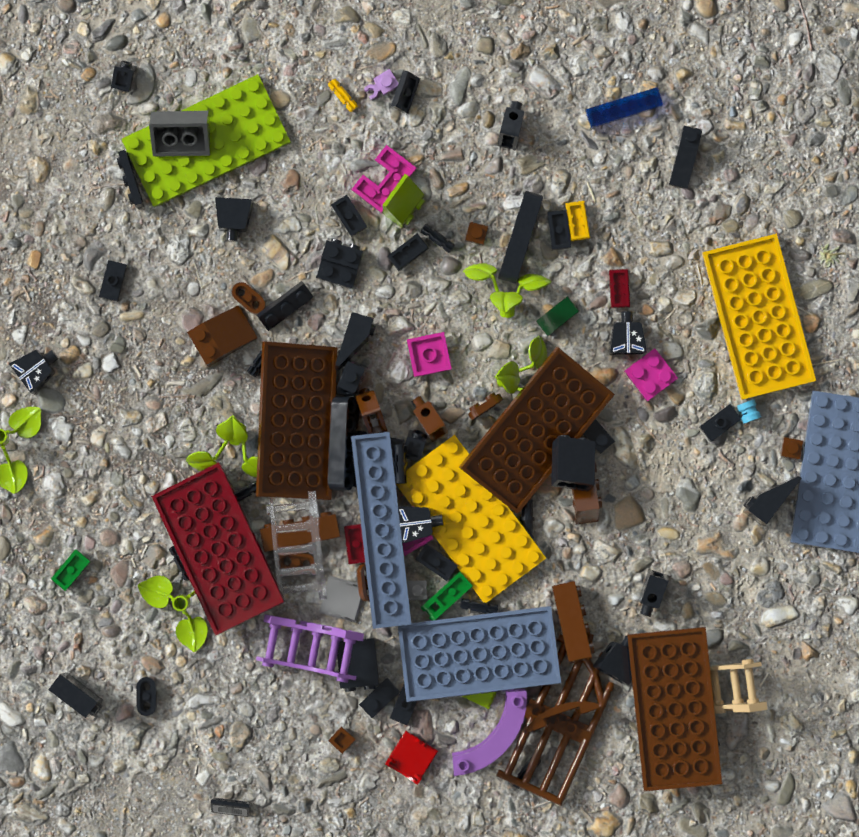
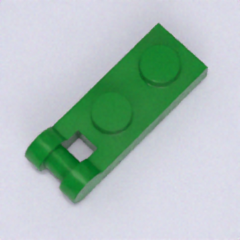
(447, 596)

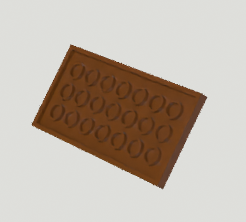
(295, 420)
(517, 449)
(674, 709)

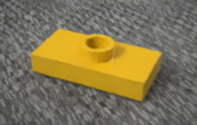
(577, 221)

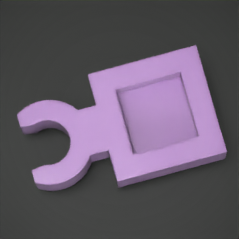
(384, 83)

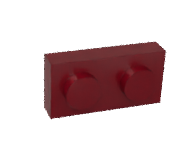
(354, 544)

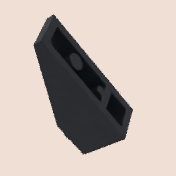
(685, 156)
(355, 337)

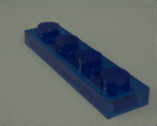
(624, 107)

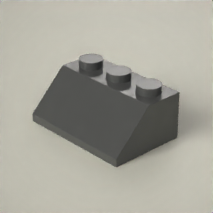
(180, 133)

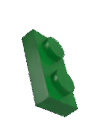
(71, 570)

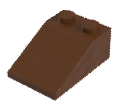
(222, 335)

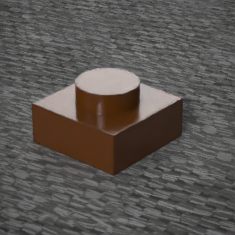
(476, 233)
(791, 448)
(341, 739)

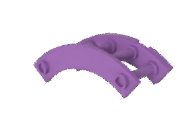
(317, 631)
(498, 740)

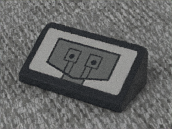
(230, 807)

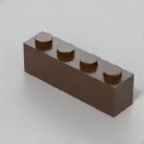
(327, 530)
(572, 622)

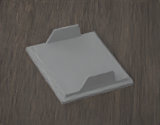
(342, 599)

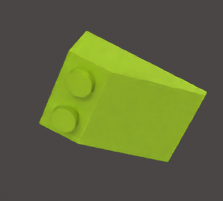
(403, 201)

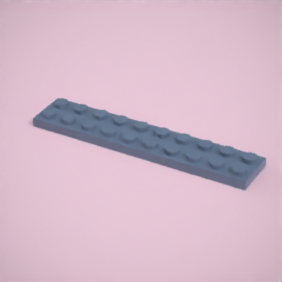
(381, 530)

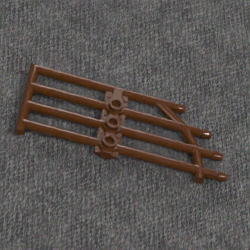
(562, 724)

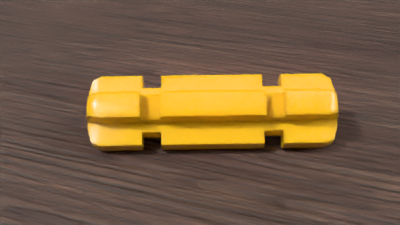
(342, 95)

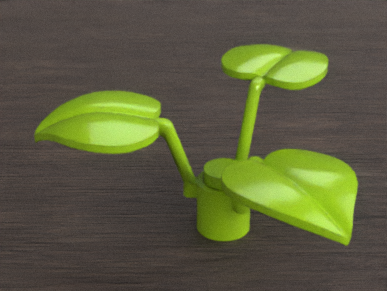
(506, 301)
(508, 375)
(27, 425)
(232, 432)
(189, 631)

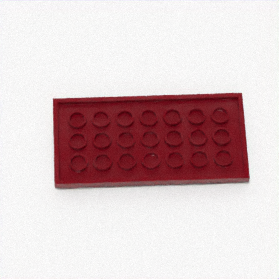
(218, 549)

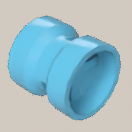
(749, 411)

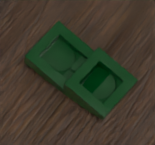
(557, 316)

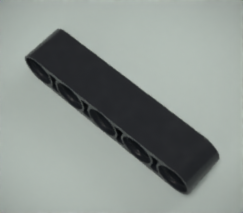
(520, 237)
(340, 448)

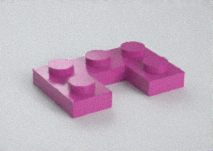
(396, 166)

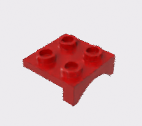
(411, 757)

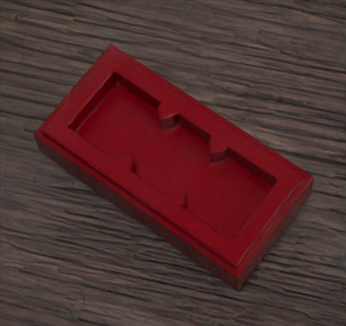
(619, 288)

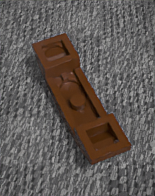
(582, 708)

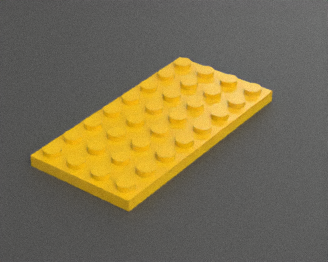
(758, 316)
(477, 526)

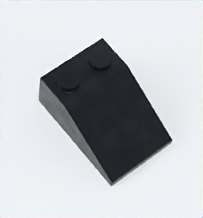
(765, 504)

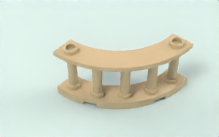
(738, 703)

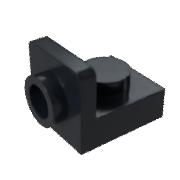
(123, 76)
(415, 444)

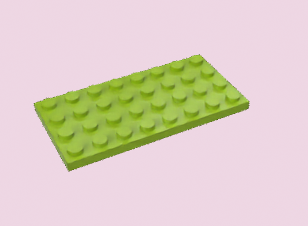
(241, 131)

